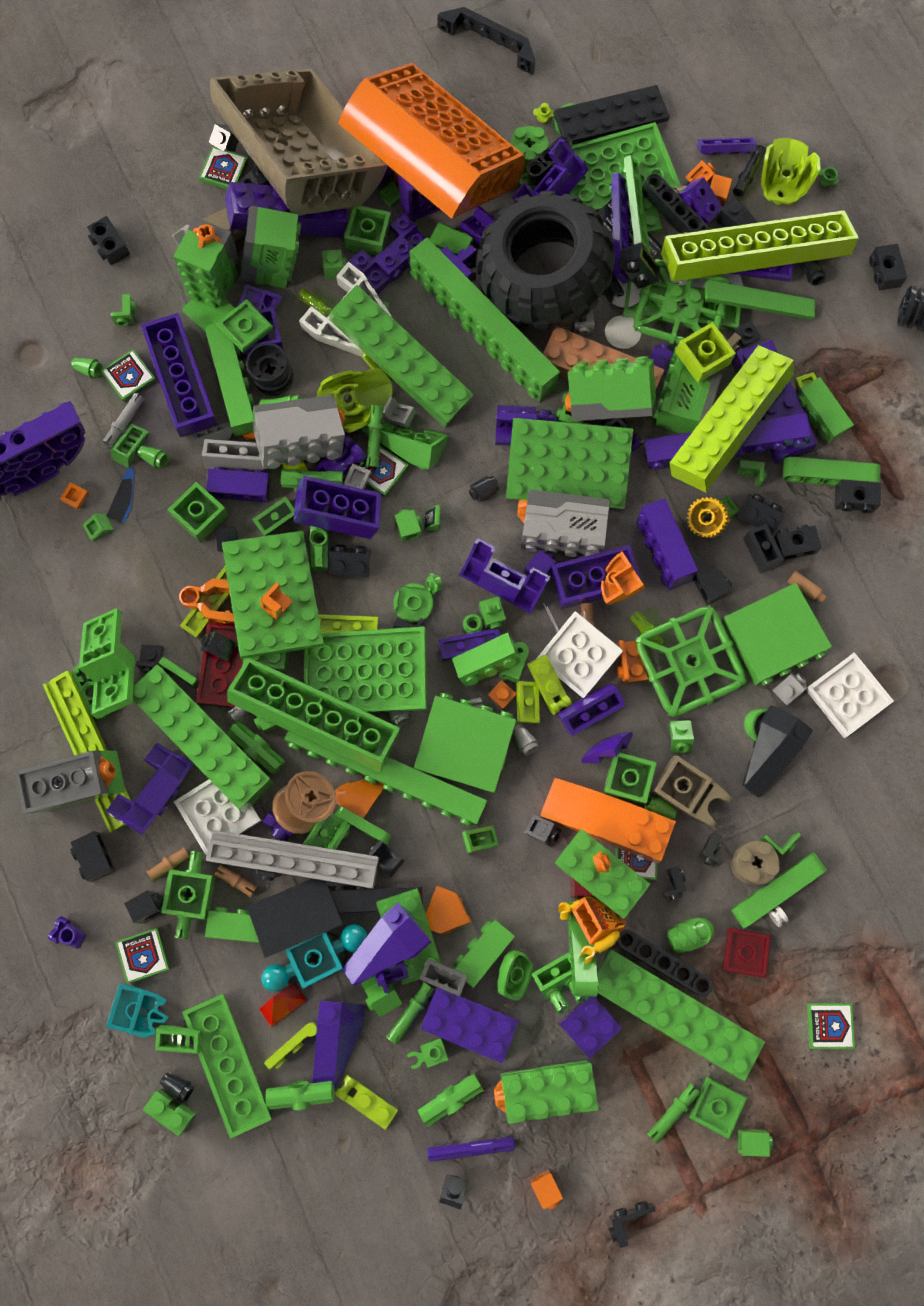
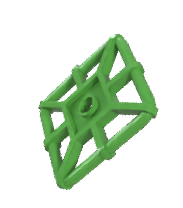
(671, 309)
(678, 656)

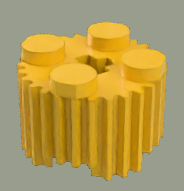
(719, 517)

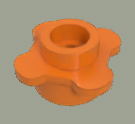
(602, 862)

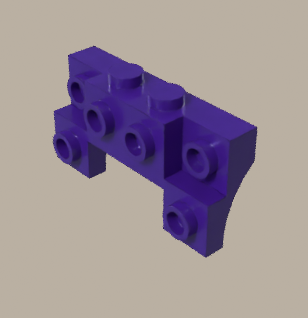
(562, 176)
(393, 259)
(501, 579)
(151, 801)

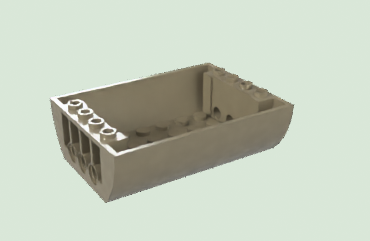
(295, 139)

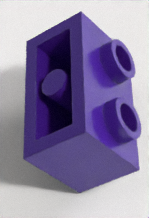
(701, 199)

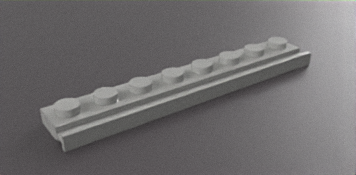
(292, 859)

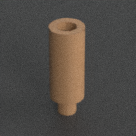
(807, 587)

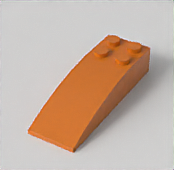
(608, 819)

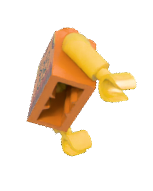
(598, 923)

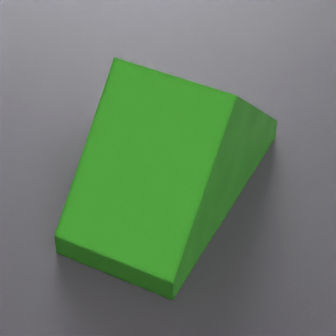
(480, 839)

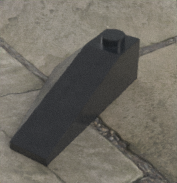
(777, 744)

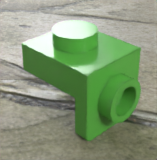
(127, 316)
(681, 736)

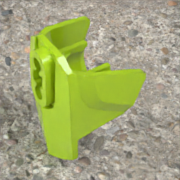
(788, 171)
(364, 390)

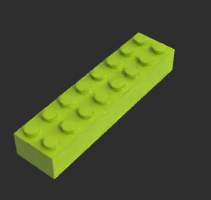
(732, 418)

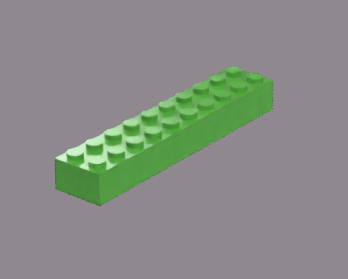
(483, 320)

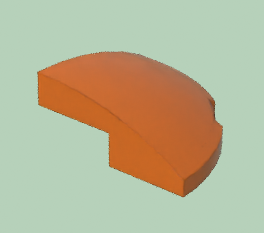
(620, 580)
(358, 796)

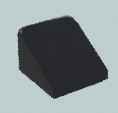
(225, 535)

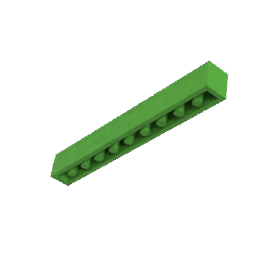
(404, 779)

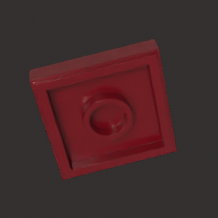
(746, 952)

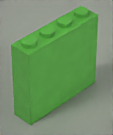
(776, 635)
(465, 742)

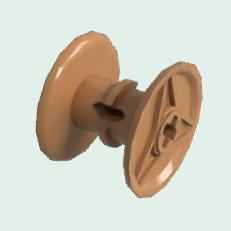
(304, 802)

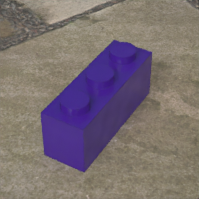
(238, 484)
(591, 709)

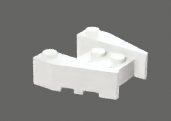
(322, 328)

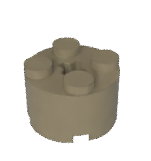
(755, 851)

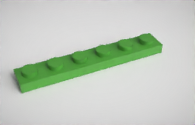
(636, 201)

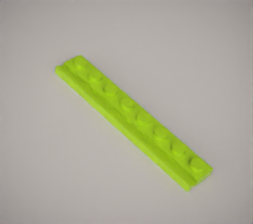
(79, 729)

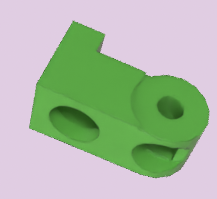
(514, 673)

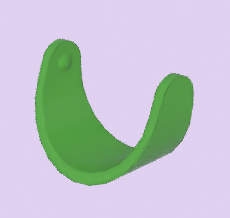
(750, 722)

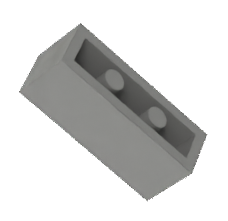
(231, 455)

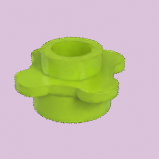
(543, 117)

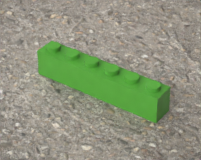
(231, 380)

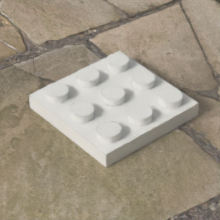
(581, 654)
(849, 695)
(209, 809)

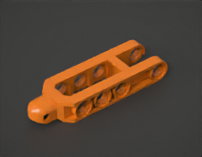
(191, 596)

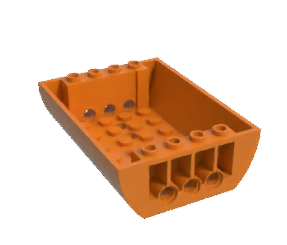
(432, 140)

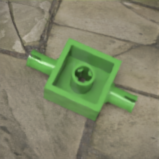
(183, 882)

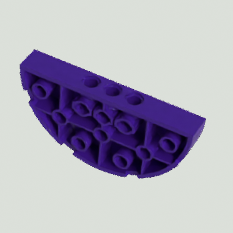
(39, 449)

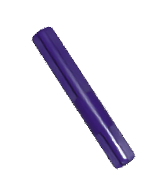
(471, 1149)

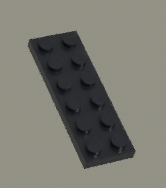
(611, 114)

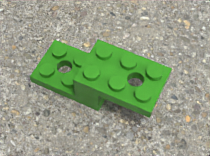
(107, 663)

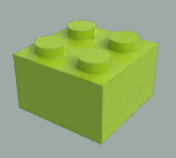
(705, 352)

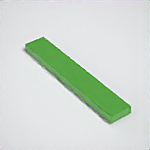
(759, 300)

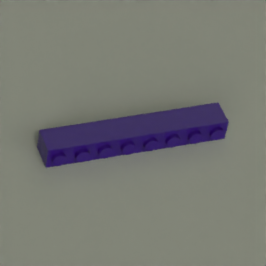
(766, 435)

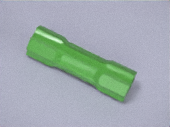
(292, 477)

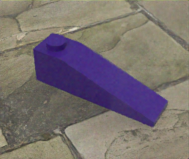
(391, 940)
(335, 1038)

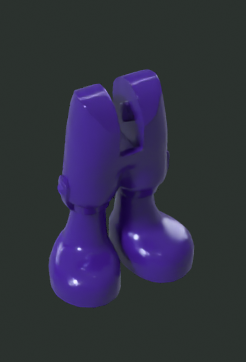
(351, 453)

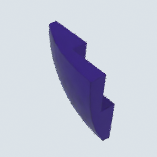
(260, 298)
(607, 747)

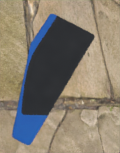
(123, 499)

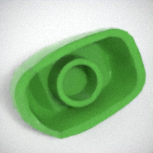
(690, 935)
(514, 975)

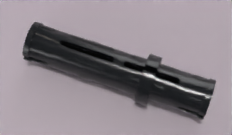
(741, 186)

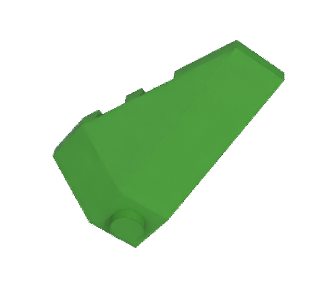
(415, 447)

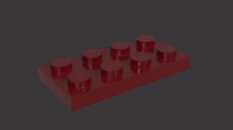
(218, 674)

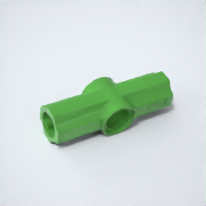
(319, 551)
(256, 747)
(300, 1095)
(450, 1100)

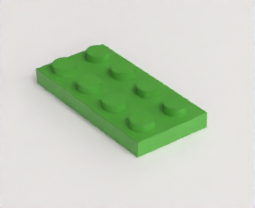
(616, 889)
(412, 902)

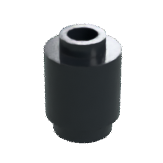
(484, 488)

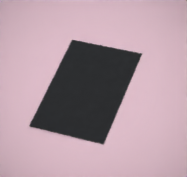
(294, 916)

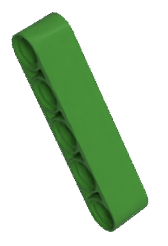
(828, 471)
(778, 890)
(583, 975)

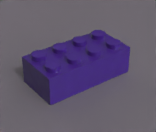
(337, 507)
(666, 544)
(581, 578)
(469, 1025)

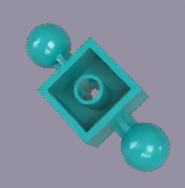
(276, 977)

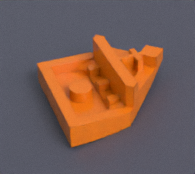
(446, 912)

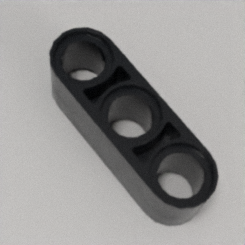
(540, 163)

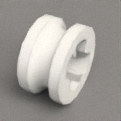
(778, 916)

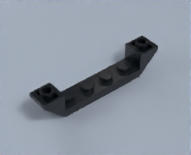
(451, 20)

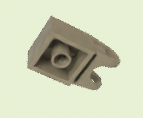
(696, 794)

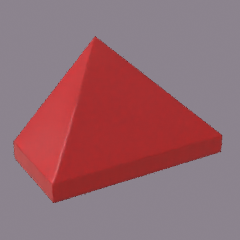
(282, 1004)

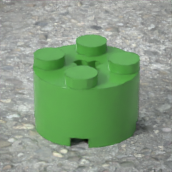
(530, 142)

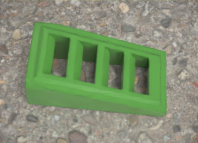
(124, 456)
(162, 1045)

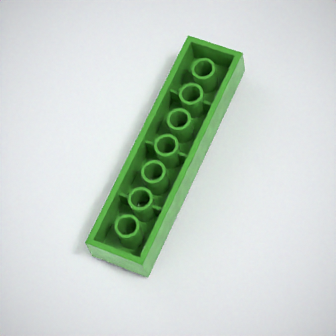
(400, 356)
(313, 714)
(201, 739)
(677, 1015)

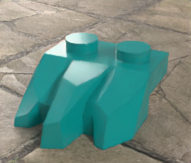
(135, 1011)

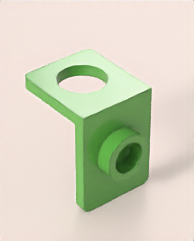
(787, 847)

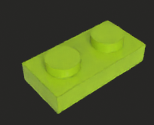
(527, 703)

